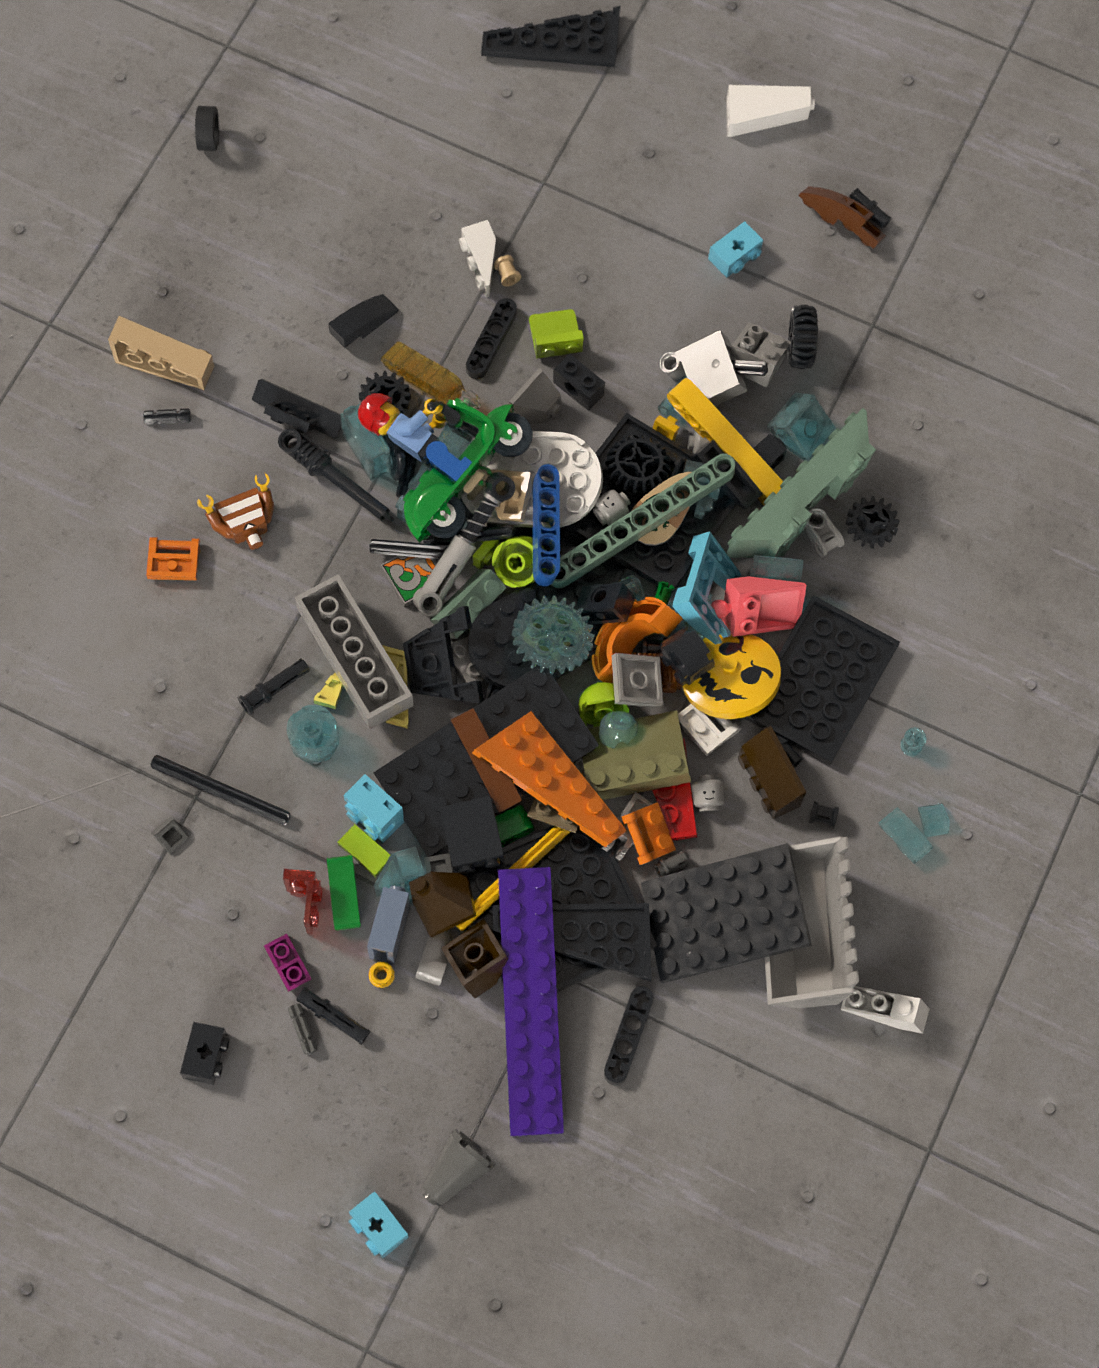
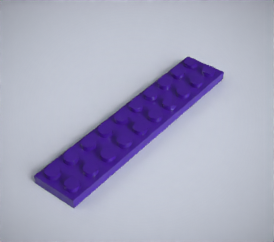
(530, 1002)

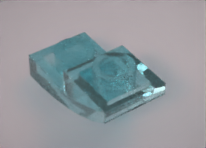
(905, 835)

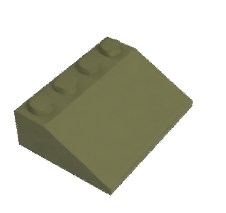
(647, 763)

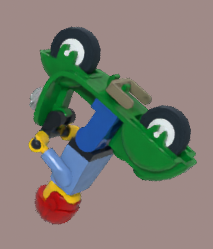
(435, 502)

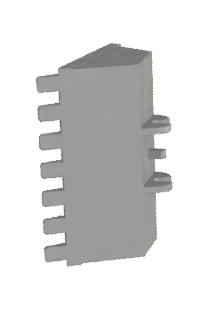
(825, 970)

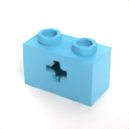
(736, 249)
(392, 1232)

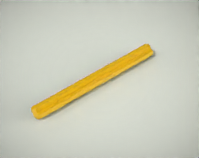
(528, 860)

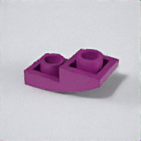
(287, 962)

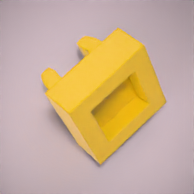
(666, 426)

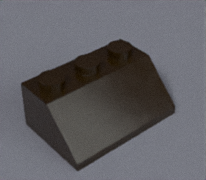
(771, 773)

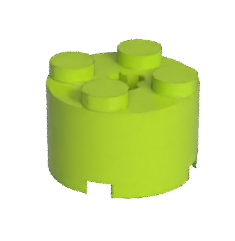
(507, 565)

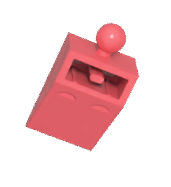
(760, 605)

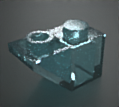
(400, 870)

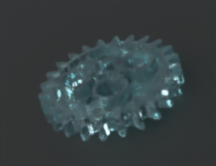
(553, 635)

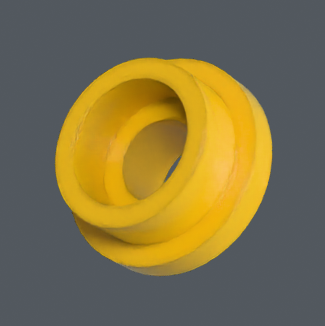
(381, 967)

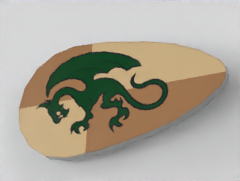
(666, 530)

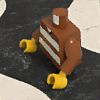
(243, 515)

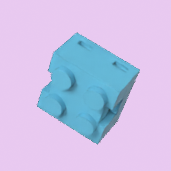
(373, 809)

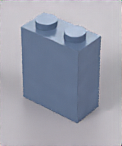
(389, 924)

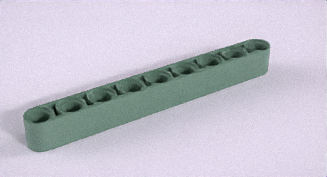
(646, 510)

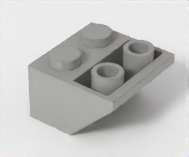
(761, 345)

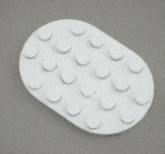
(578, 476)

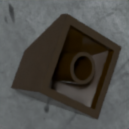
(442, 900)
(476, 958)

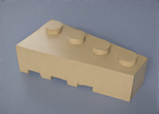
(159, 354)

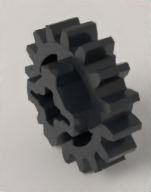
(387, 386)
(863, 513)

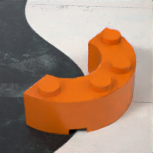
(645, 618)

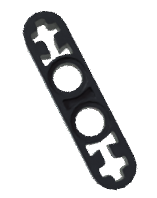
(491, 338)
(628, 1035)

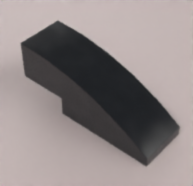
(362, 319)
(740, 487)

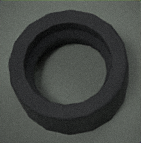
(207, 128)

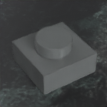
(438, 863)

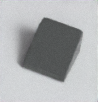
(170, 835)

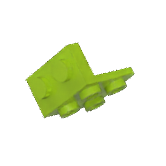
(555, 333)

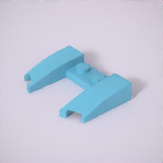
(691, 601)

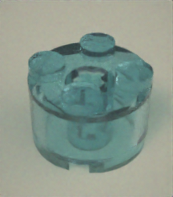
(303, 724)

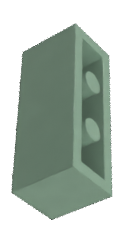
(475, 593)

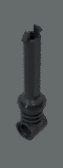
(320, 464)

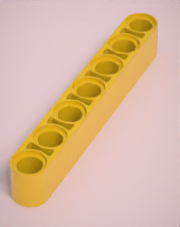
(714, 426)

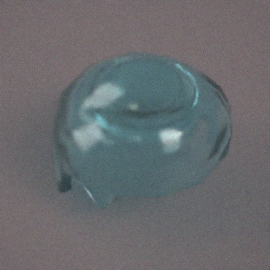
(617, 727)

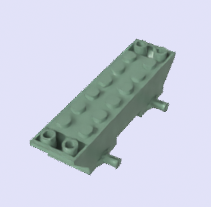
(787, 512)

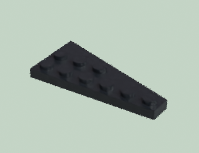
(564, 39)

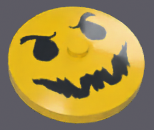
(742, 680)

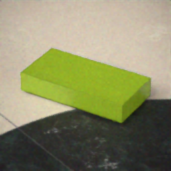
(364, 850)

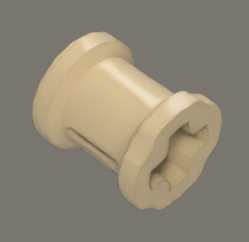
(507, 270)

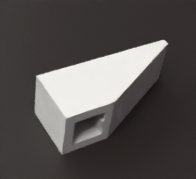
(480, 246)
(888, 1008)

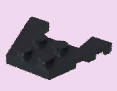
(432, 661)

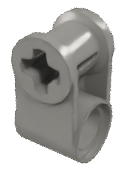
(823, 536)

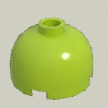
(597, 702)

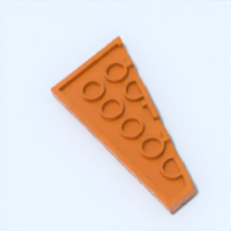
(545, 772)

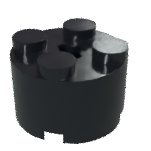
(686, 656)

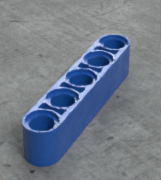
(551, 515)

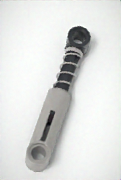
(461, 547)

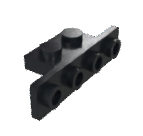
(296, 410)

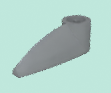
(433, 960)

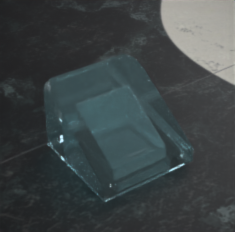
(934, 820)

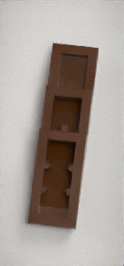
(497, 783)

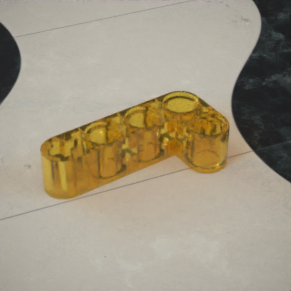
(423, 372)

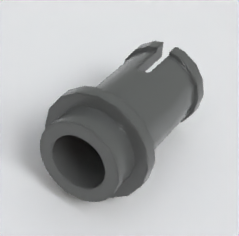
(671, 865)

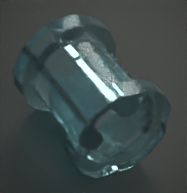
(907, 745)

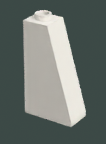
(764, 107)

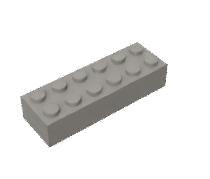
(354, 651)

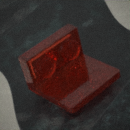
(302, 883)

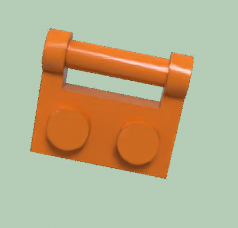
(173, 566)
(653, 831)

